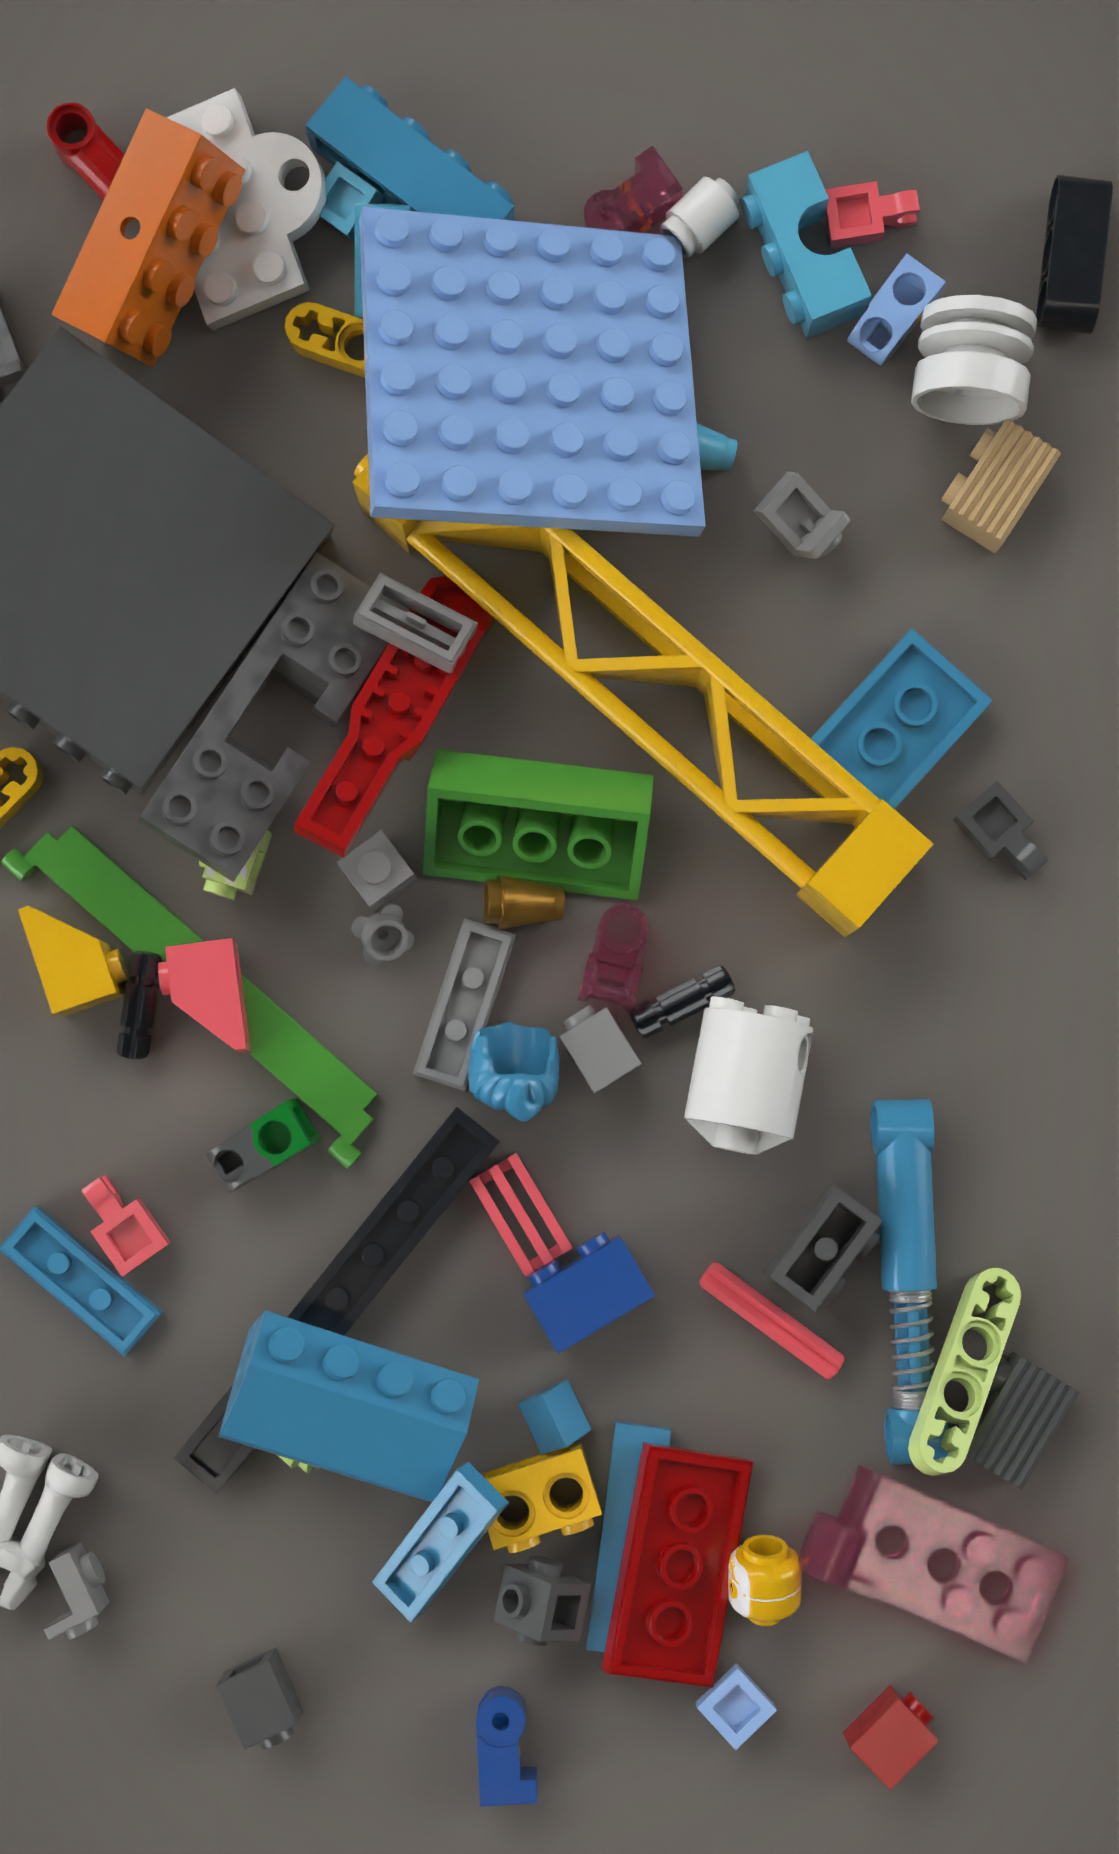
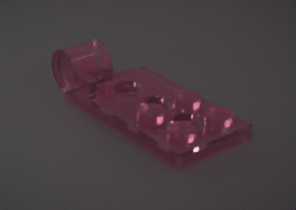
(846, 1556)

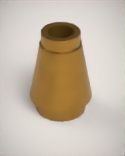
(521, 902)

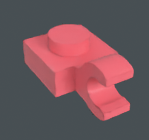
(859, 214)
(128, 1231)

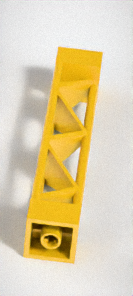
(862, 866)

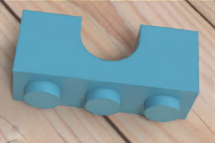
(818, 288)

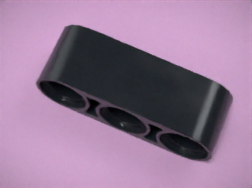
(1074, 254)

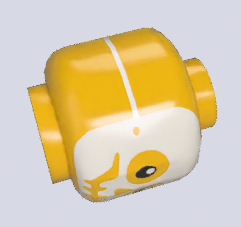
(764, 1580)

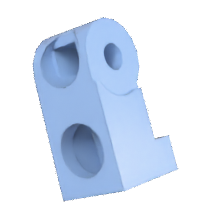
(895, 310)

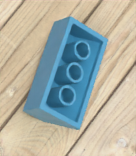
(348, 1406)

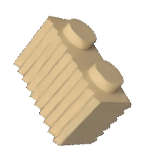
(1000, 486)

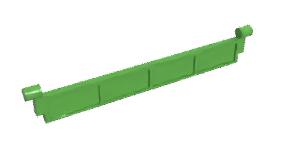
(149, 926)

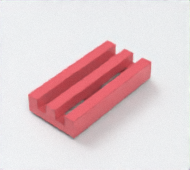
(544, 1254)

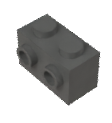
(824, 1247)

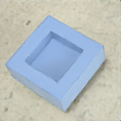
(736, 1706)

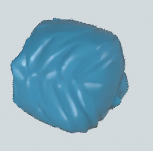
(514, 1068)

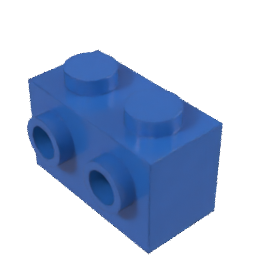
(586, 1292)

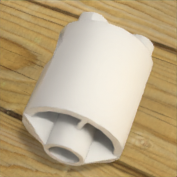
(748, 1075)

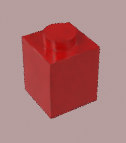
(892, 1735)

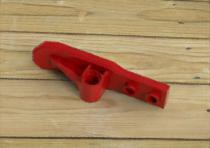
(386, 727)

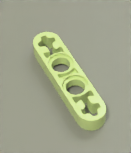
(971, 1373)

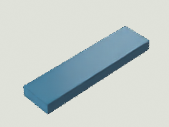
(621, 1483)

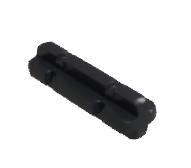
(682, 1001)
(139, 1005)

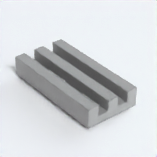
(406, 640)

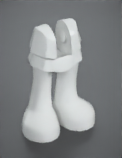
(64, 1480)

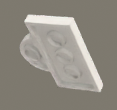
(255, 248)

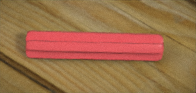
(772, 1320)

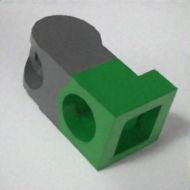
(264, 1145)

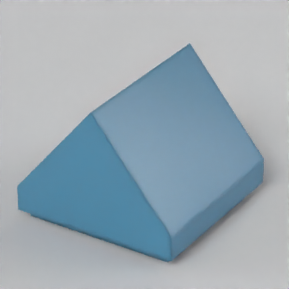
(554, 1417)

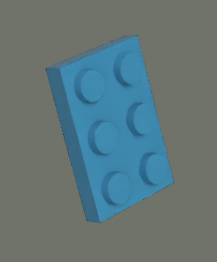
(901, 719)

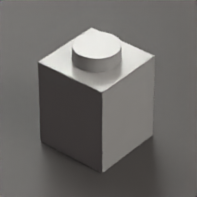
(377, 871)
(598, 1047)

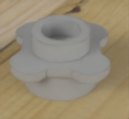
(387, 948)

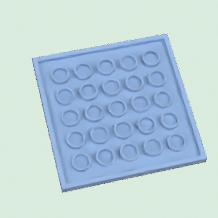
(528, 375)

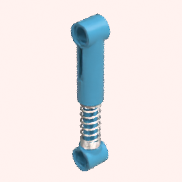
(903, 1148)

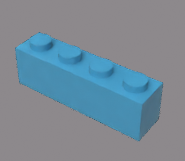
(399, 158)

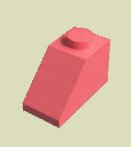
(209, 988)

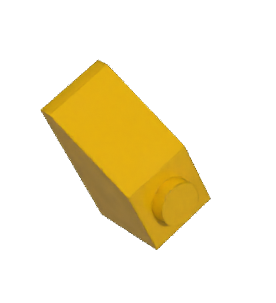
(72, 964)

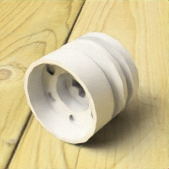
(974, 360)

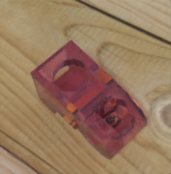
(637, 201)

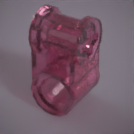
(615, 962)

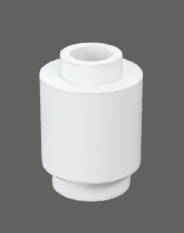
(702, 215)

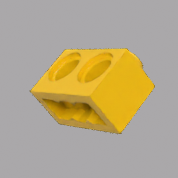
(532, 1482)

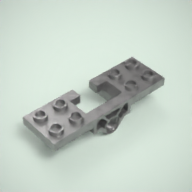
(219, 792)

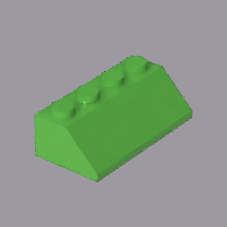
(537, 823)

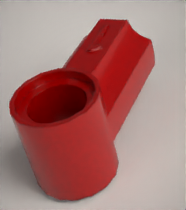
(94, 157)

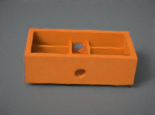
(136, 286)

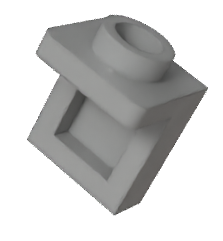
(801, 518)
(81, 1582)

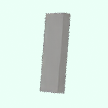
(464, 1002)

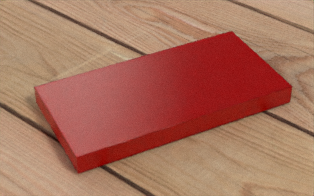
(676, 1565)

